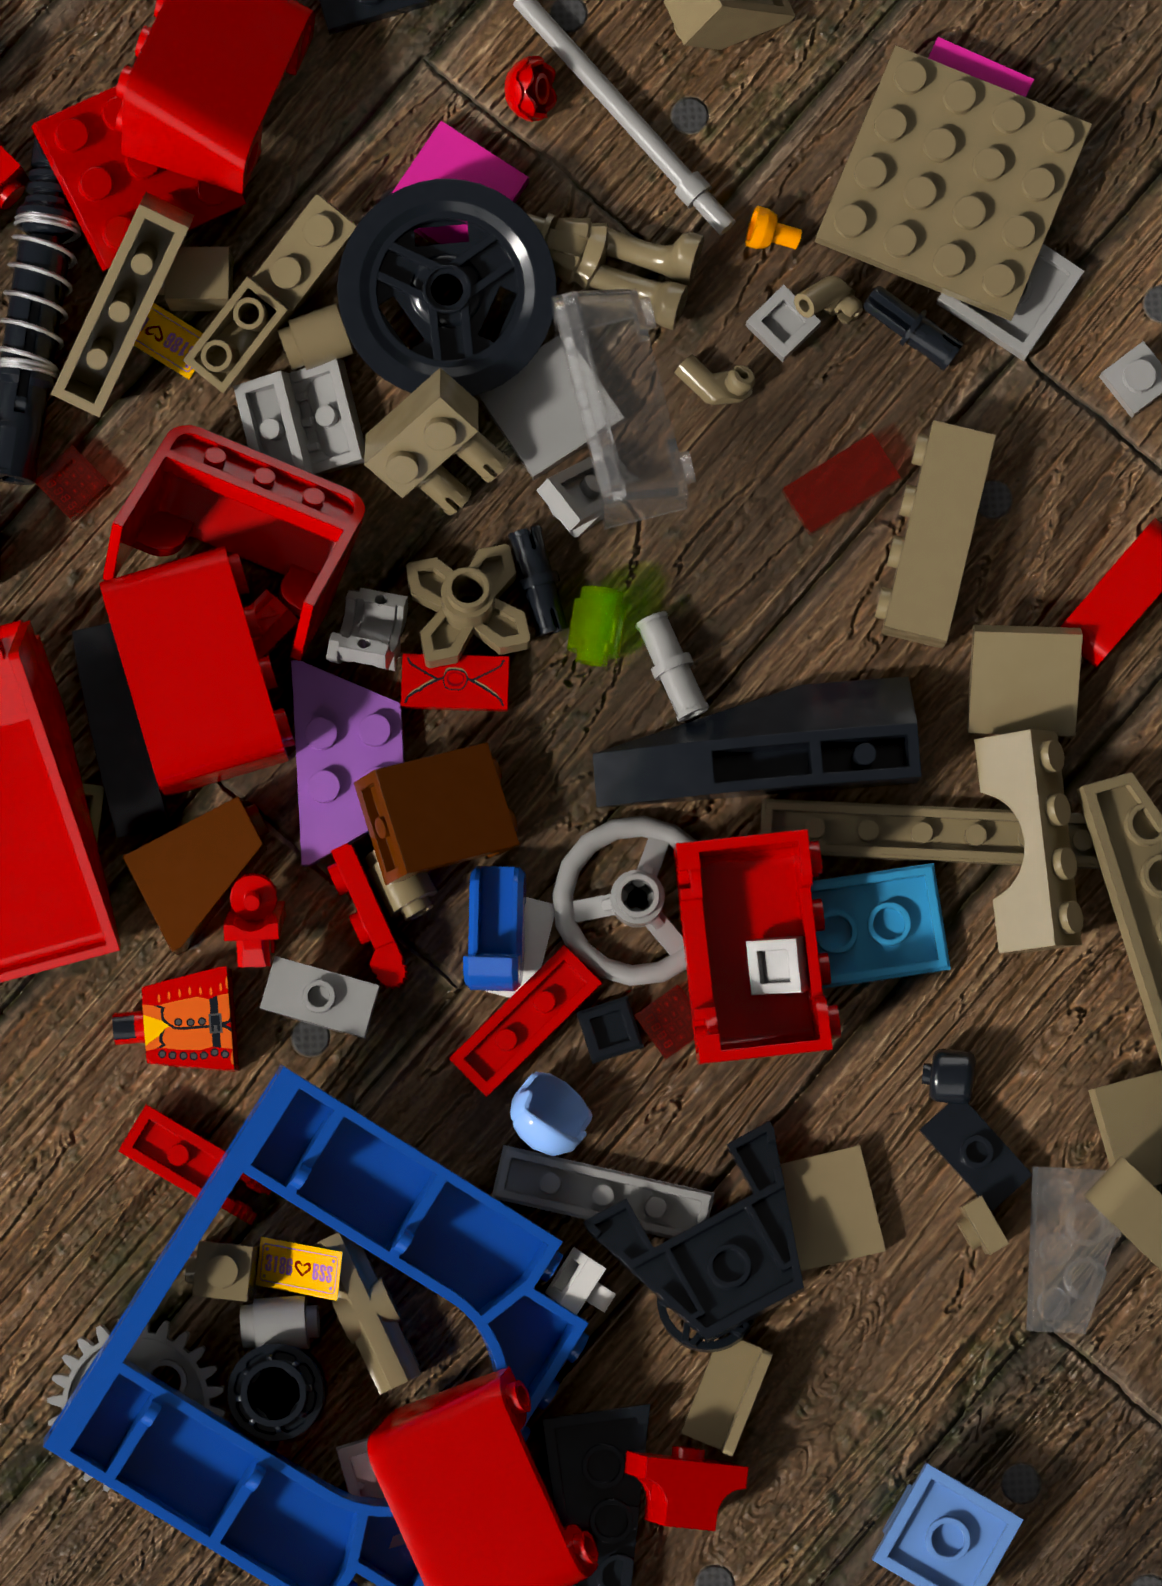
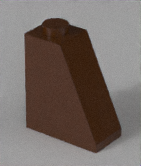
(194, 867)

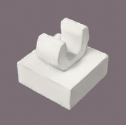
(579, 1283)

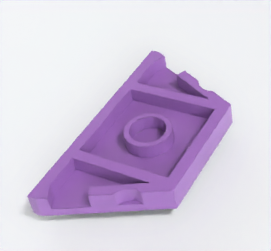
(338, 740)

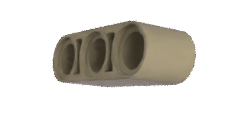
(1131, 1207)

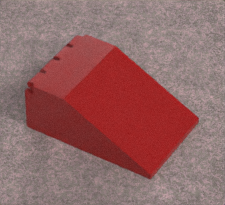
(50, 865)

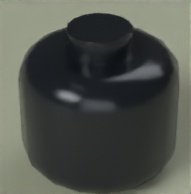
(950, 1076)

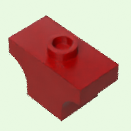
(684, 1486)

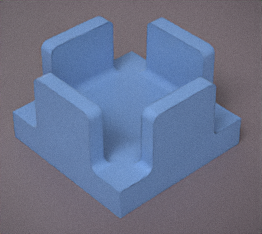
(945, 1533)

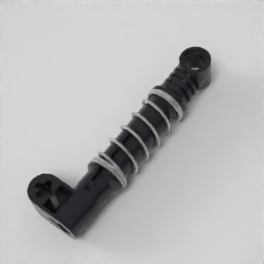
(34, 319)

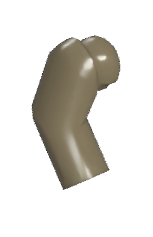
(719, 387)

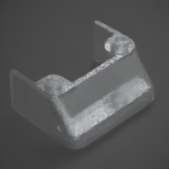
(622, 404)

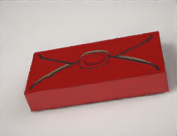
(469, 685)

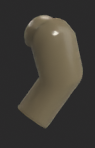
(831, 295)

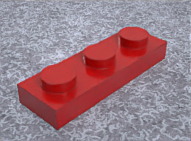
(525, 1021)

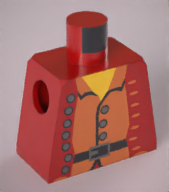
(185, 1022)

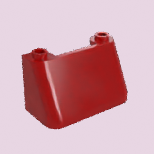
(472, 1490)

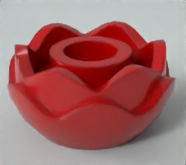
(530, 88)

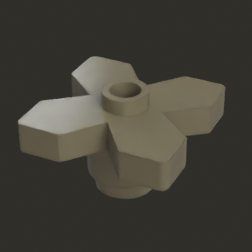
(467, 605)

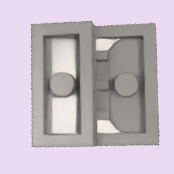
(303, 418)

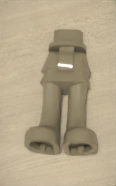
(581, 253)

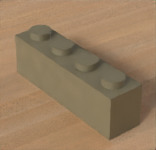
(122, 304)
(937, 533)

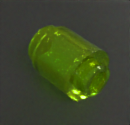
(597, 625)

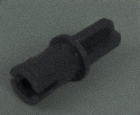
(913, 327)

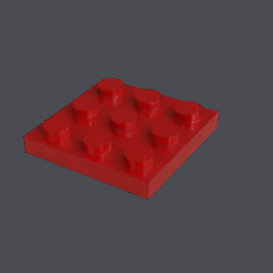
(109, 186)

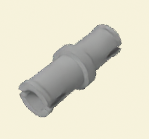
(672, 666)

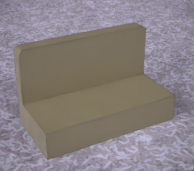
(726, 1395)

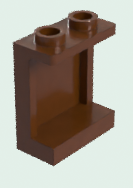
(436, 812)

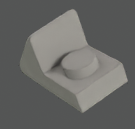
(574, 497)

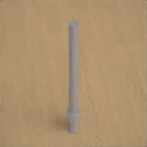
(691, 187)

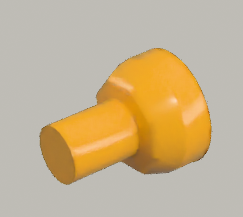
(765, 229)

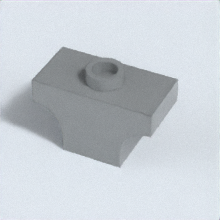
(320, 997)

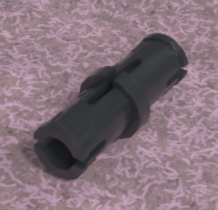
(538, 581)

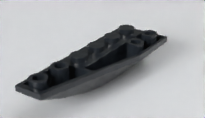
(771, 746)

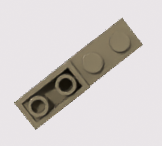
(272, 296)

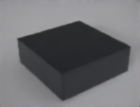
(610, 1030)

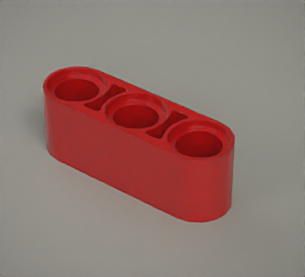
(1120, 596)

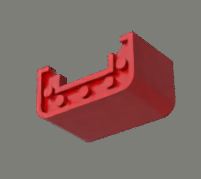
(196, 670)
(741, 893)

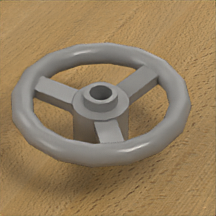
(644, 879)

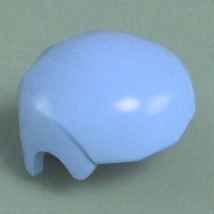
(549, 1114)

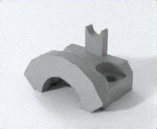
(370, 629)

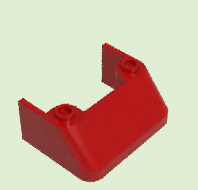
(253, 508)

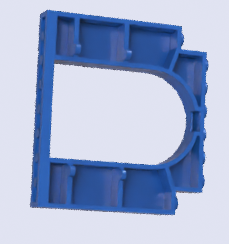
(396, 1205)

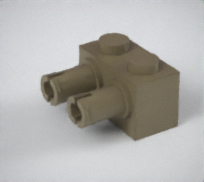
(425, 432)

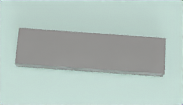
(587, 1190)

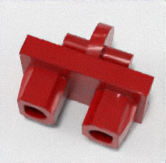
(254, 920)

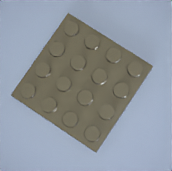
(953, 183)

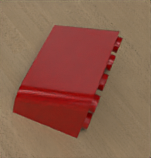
(207, 84)

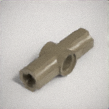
(371, 1317)

